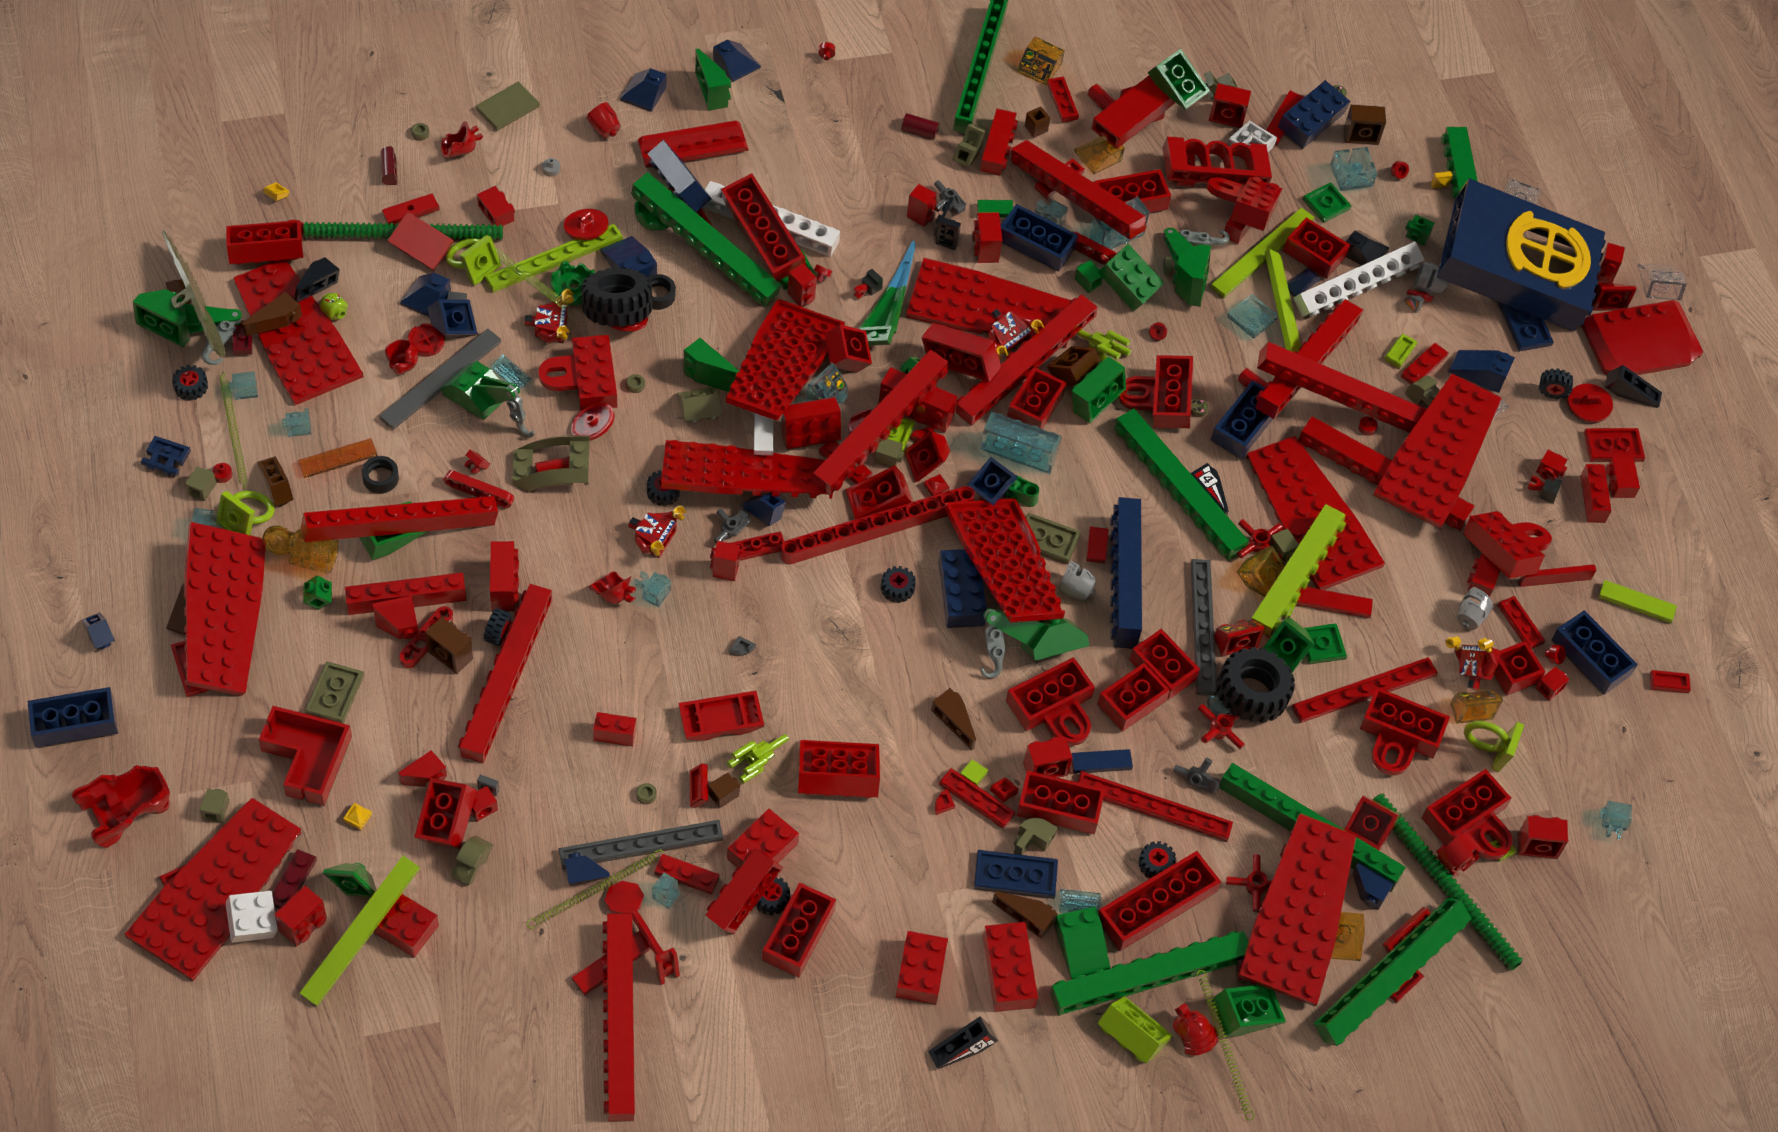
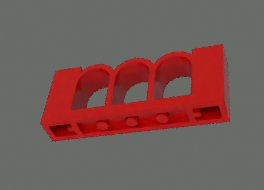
(1178, 169)

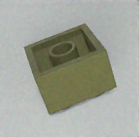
(699, 404)

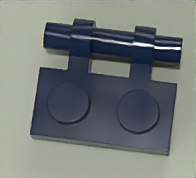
(166, 450)

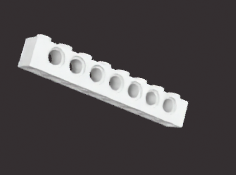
(803, 230)
(1306, 300)

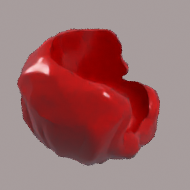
(402, 355)

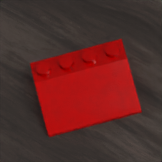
(839, 768)

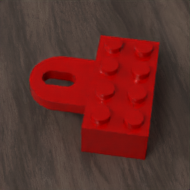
(1253, 201)
(587, 370)
(1165, 393)
(1508, 544)
(1053, 699)
(1403, 728)
(1472, 810)

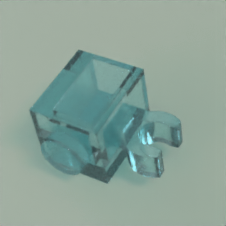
(1054, 212)
(655, 588)
(1616, 817)

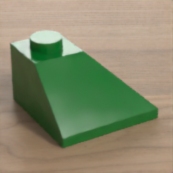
(1290, 643)
(352, 879)

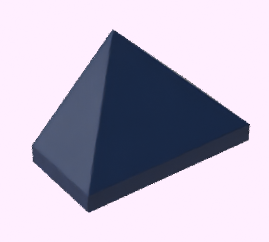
(1302, 282)

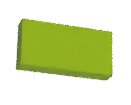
(1400, 351)

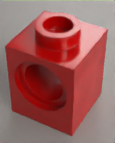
(1552, 683)
(483, 804)

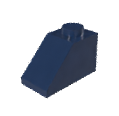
(98, 630)
(582, 868)
(1371, 886)

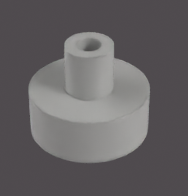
(551, 167)

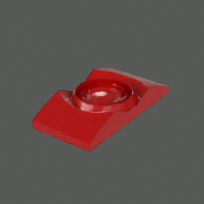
(721, 716)

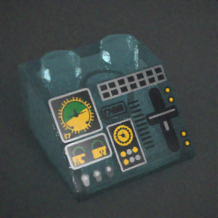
(828, 385)

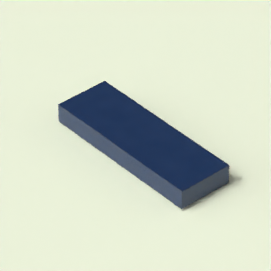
(1102, 761)

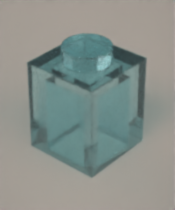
(244, 385)

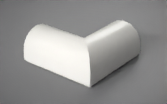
(1253, 133)

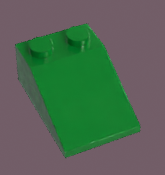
(1179, 80)
(712, 82)
(708, 366)
(386, 544)
(1082, 941)
(1247, 1010)

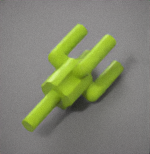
(1106, 345)
(756, 756)

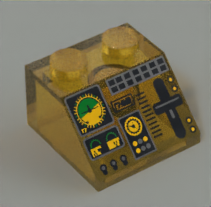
(1041, 60)
(1475, 706)

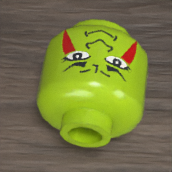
(333, 305)

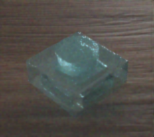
(1216, 706)

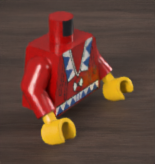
(551, 319)
(1011, 330)
(656, 530)
(1475, 661)

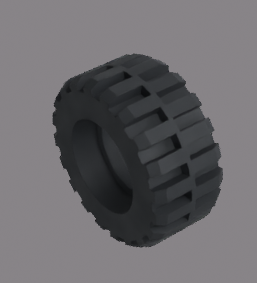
(617, 297)
(1250, 703)

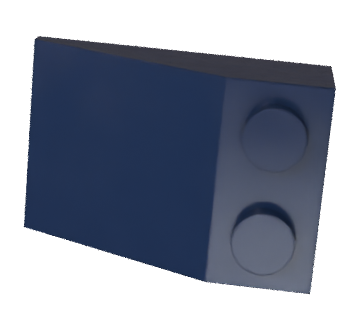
(630, 254)
(1482, 367)

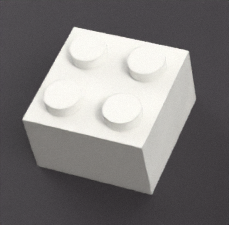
(251, 916)

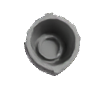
(1427, 279)
(1077, 582)
(1472, 614)

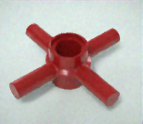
(1256, 535)
(1220, 727)
(1253, 889)

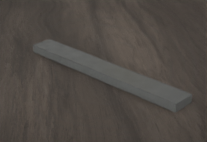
(433, 383)
(1203, 626)
(646, 842)

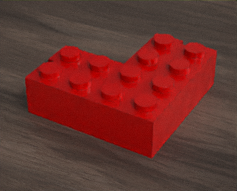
(314, 746)

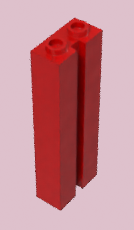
(1131, 112)

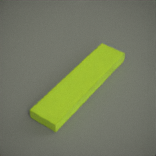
(1637, 601)

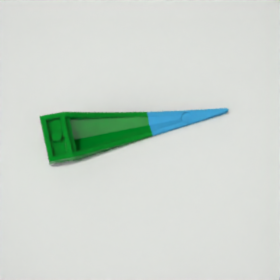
(885, 316)

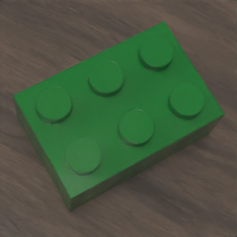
(1131, 277)
(1098, 389)

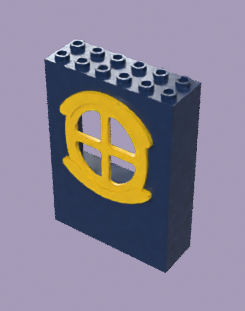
(1487, 257)

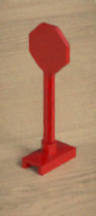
(627, 899)

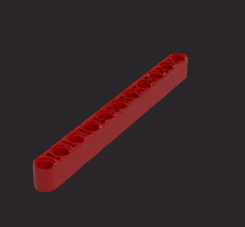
(869, 527)

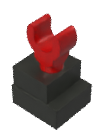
(870, 283)
(1549, 488)

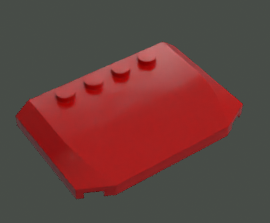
(1643, 338)

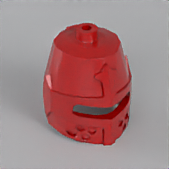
(604, 120)

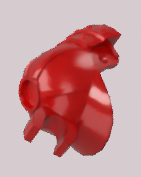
(460, 143)
(614, 588)
(1195, 1031)

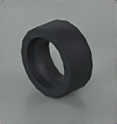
(667, 282)
(381, 486)

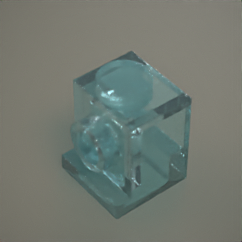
(297, 423)
(204, 517)
(666, 890)

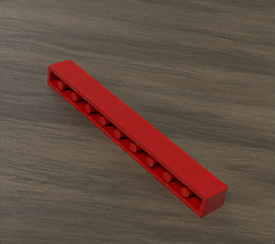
(1078, 189)
(1318, 348)
(1029, 355)
(1339, 387)
(880, 422)
(1364, 461)
(398, 519)
(505, 674)
(620, 1018)

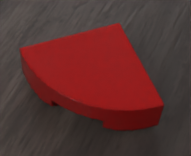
(918, 434)
(944, 802)

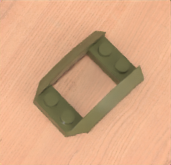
(576, 473)

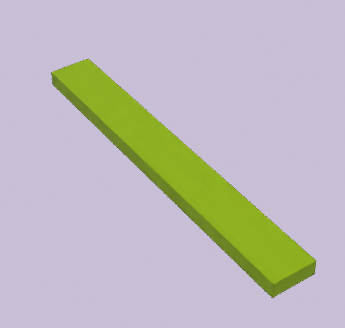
(1256, 257)
(551, 259)
(1283, 300)
(360, 930)

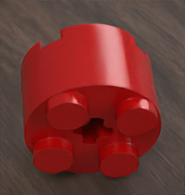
(1459, 853)

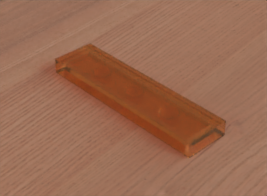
(337, 458)

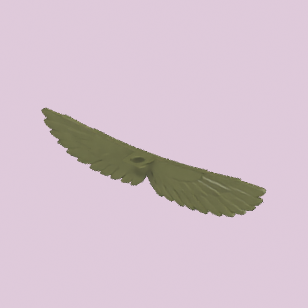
(193, 293)

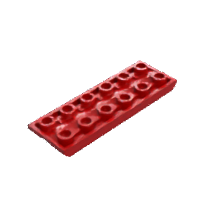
(698, 141)

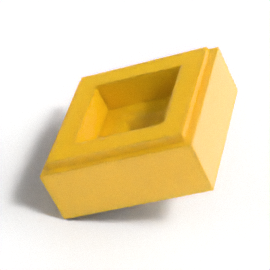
(1441, 179)
(276, 191)
(357, 816)

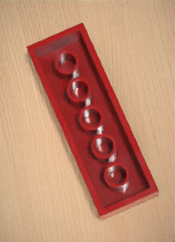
(762, 227)
(1158, 900)

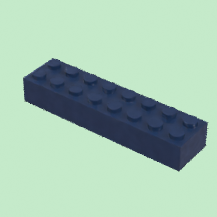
(1126, 573)

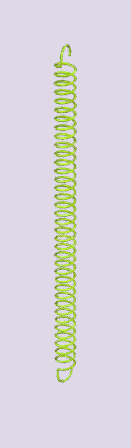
(527, 280)
(232, 437)
(586, 891)
(1224, 1045)

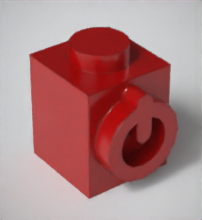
(1552, 466)

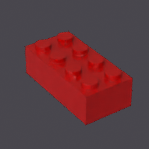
(1147, 186)
(264, 242)
(963, 351)
(934, 411)
(1061, 802)
(743, 891)
(799, 930)
(1010, 966)

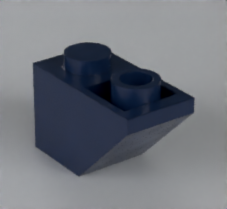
(765, 507)

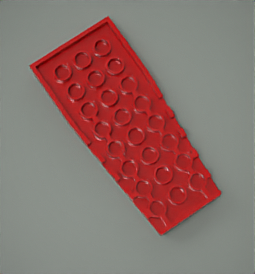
(967, 297)
(308, 352)
(781, 359)
(1439, 452)
(734, 470)
(1298, 495)
(1006, 557)
(221, 606)
(1301, 912)
(189, 915)

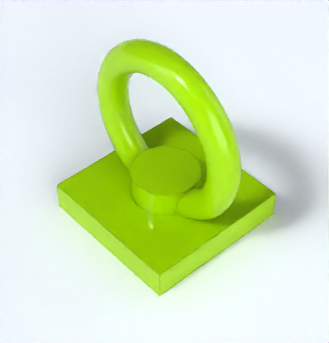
(477, 260)
(239, 517)
(1505, 745)

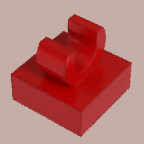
(477, 460)

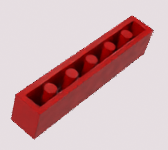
(424, 592)

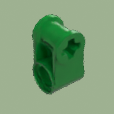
(1020, 489)

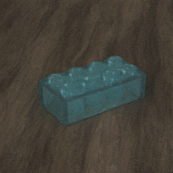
(1020, 442)

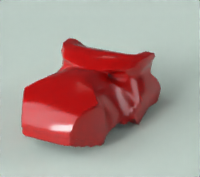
(122, 799)

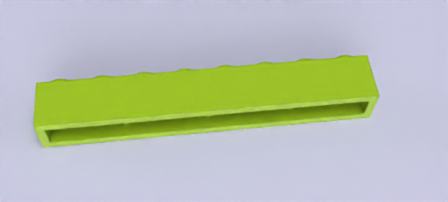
(1299, 568)

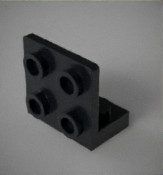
(947, 230)

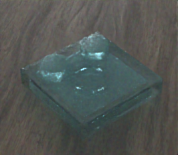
(1252, 316)

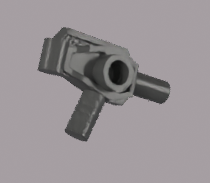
(945, 194)
(733, 525)
(1198, 777)

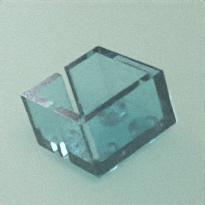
(1356, 173)

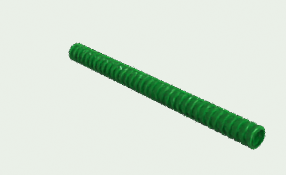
(384, 230)
(1452, 889)

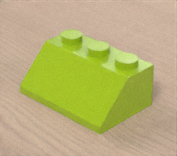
(1134, 1029)

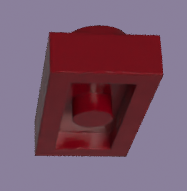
(241, 343)

